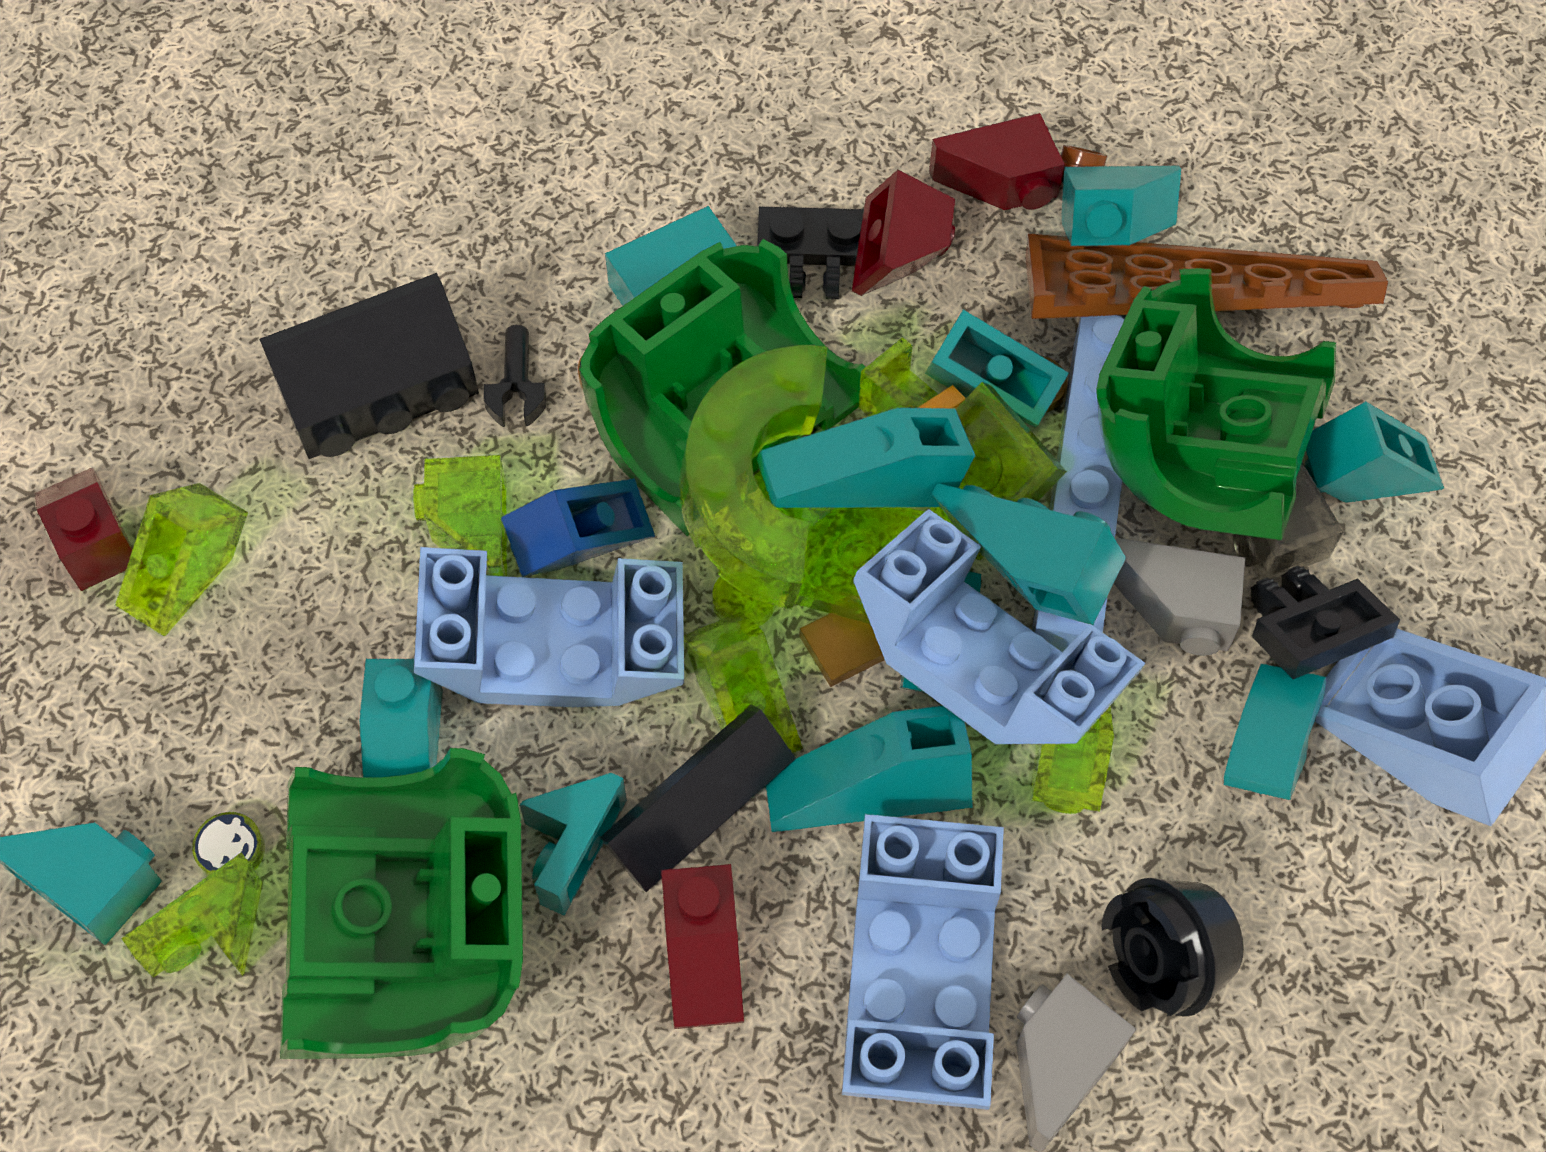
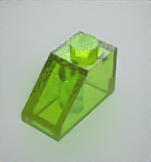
(465, 506)
(178, 553)
(739, 671)
(1074, 774)

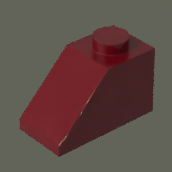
(1001, 163)
(901, 231)
(84, 529)
(702, 946)

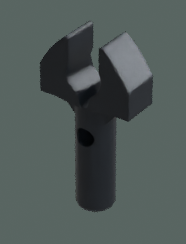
(515, 380)

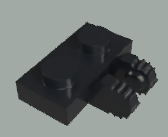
(813, 238)
(1313, 626)

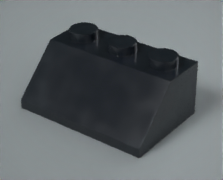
(371, 367)

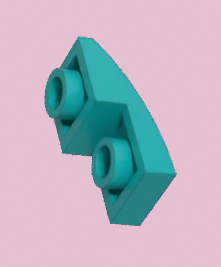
(1274, 732)

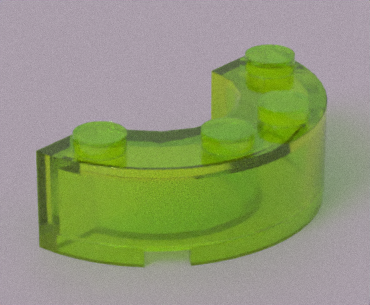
(719, 499)

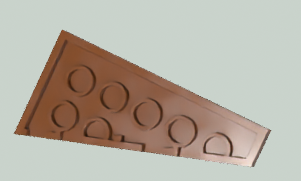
(1108, 278)

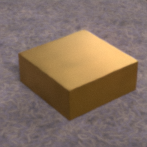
(841, 646)

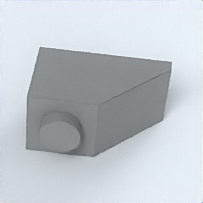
(1184, 593)
(1064, 1053)

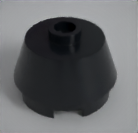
(1173, 944)

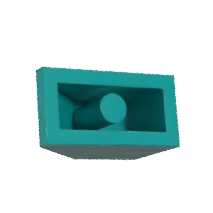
(1118, 203)
(981, 353)
(1370, 457)
(398, 719)
(84, 873)

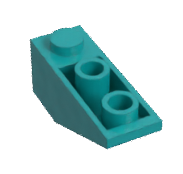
(870, 462)
(1048, 556)
(887, 768)

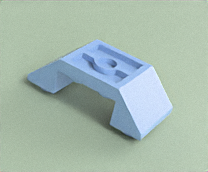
(548, 636)
(977, 654)
(923, 963)

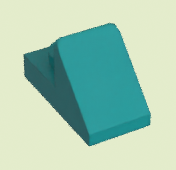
(578, 820)

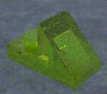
(217, 906)

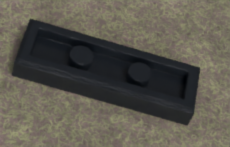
(698, 797)

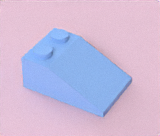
(1440, 721)

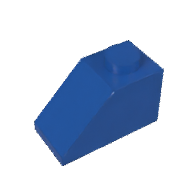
(576, 525)

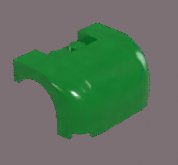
(676, 340)
(1204, 420)
(400, 910)

